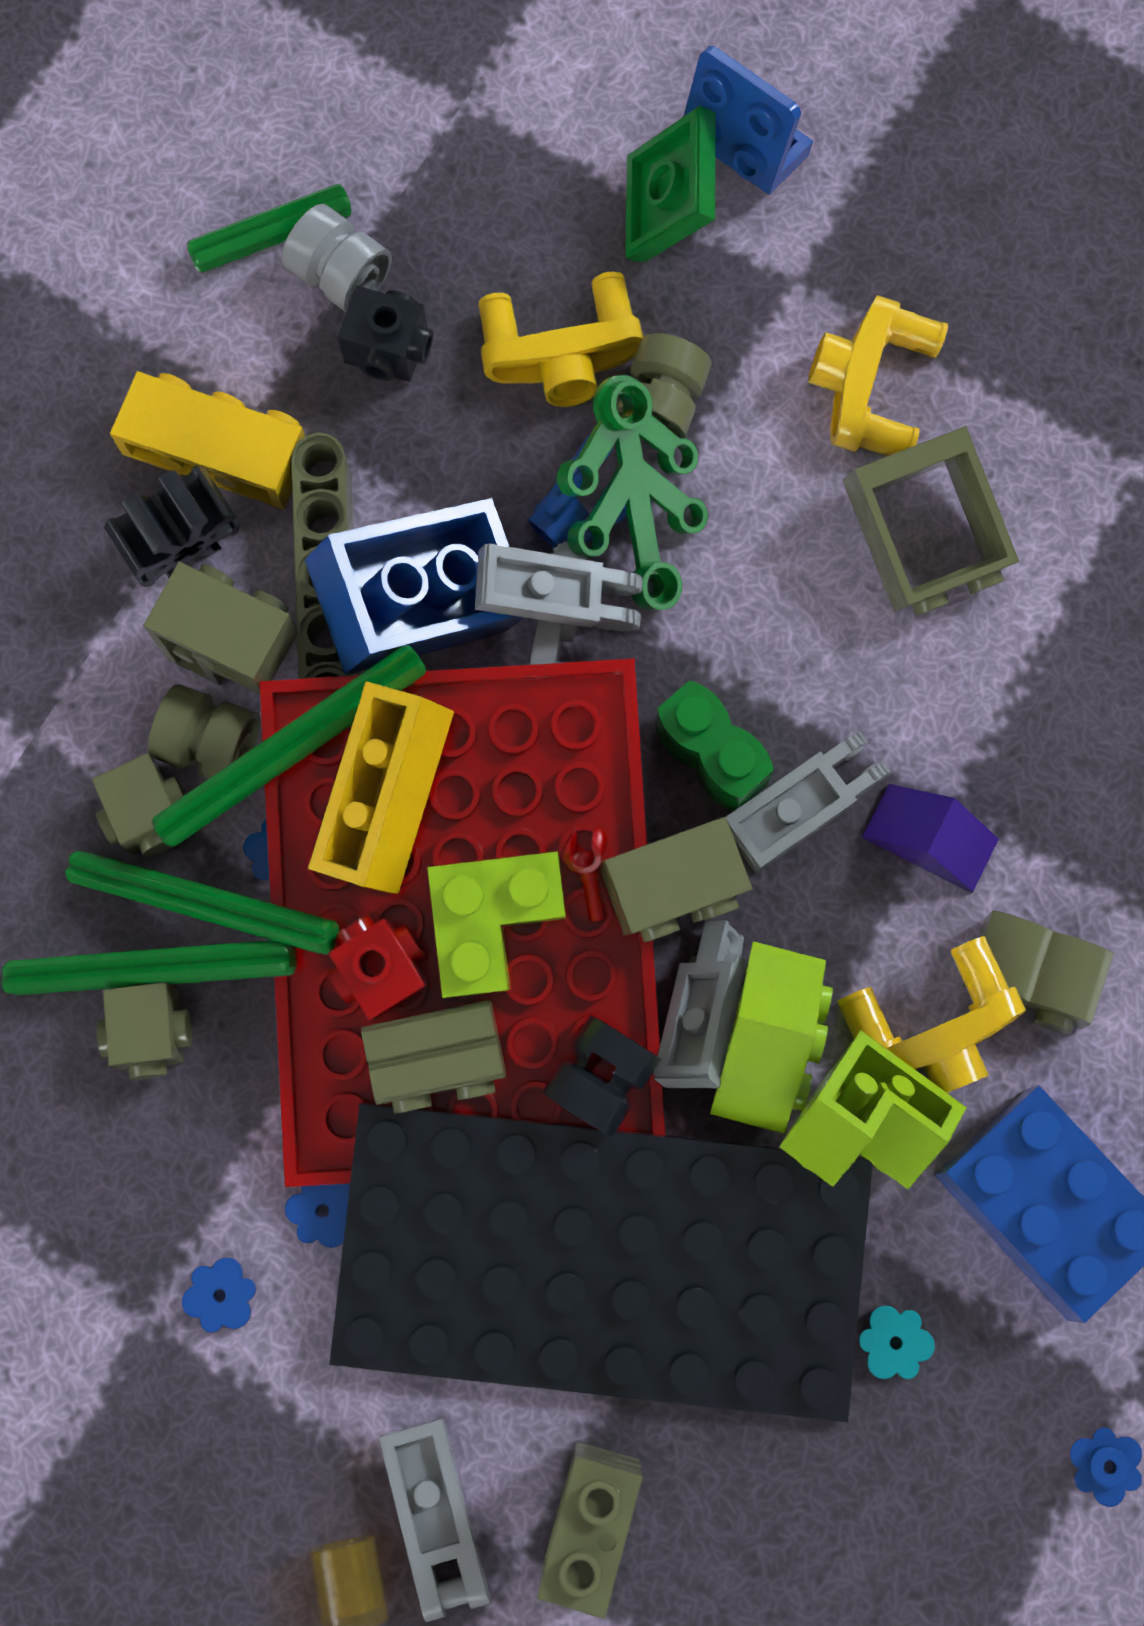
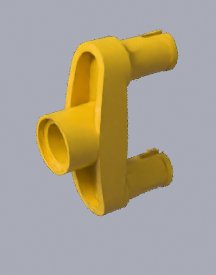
(564, 356)
(851, 368)
(948, 1049)

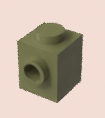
(131, 800)
(143, 1030)

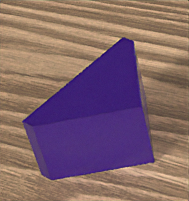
(932, 834)

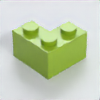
(475, 903)
(774, 1038)
(876, 1110)

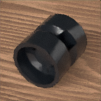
(589, 1095)

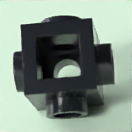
(385, 334)

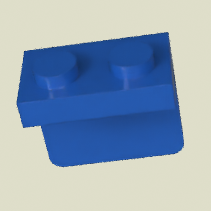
(752, 120)

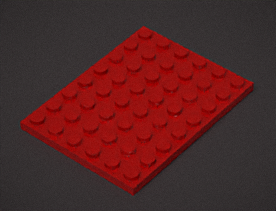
(517, 774)

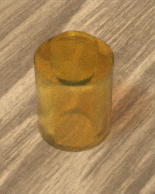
(349, 1582)

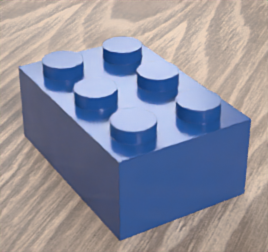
(406, 584)
(1051, 1203)

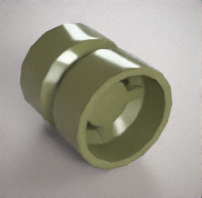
(674, 376)
(197, 732)

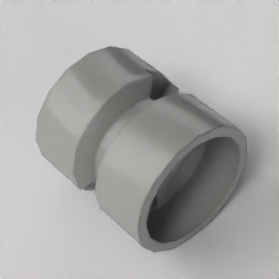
(331, 255)

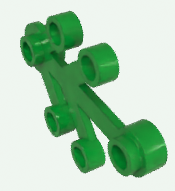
(633, 486)

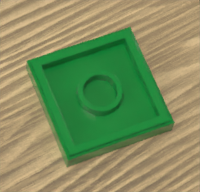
(671, 185)

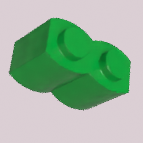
(700, 735)

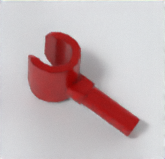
(587, 864)

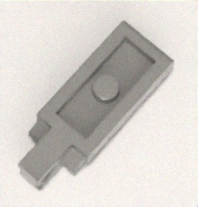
(702, 1011)

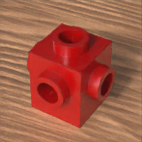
(400, 975)

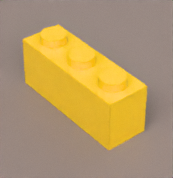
(183, 429)
(381, 788)

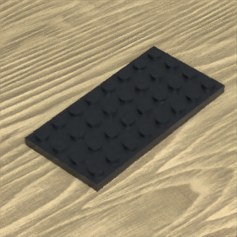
(600, 1263)

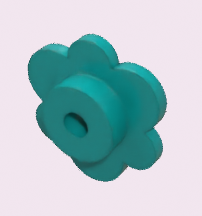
(914, 1347)

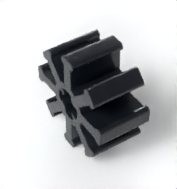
(172, 525)

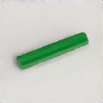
(261, 229)

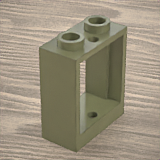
(978, 503)
(590, 1530)

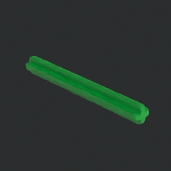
(282, 749)
(203, 902)
(149, 967)

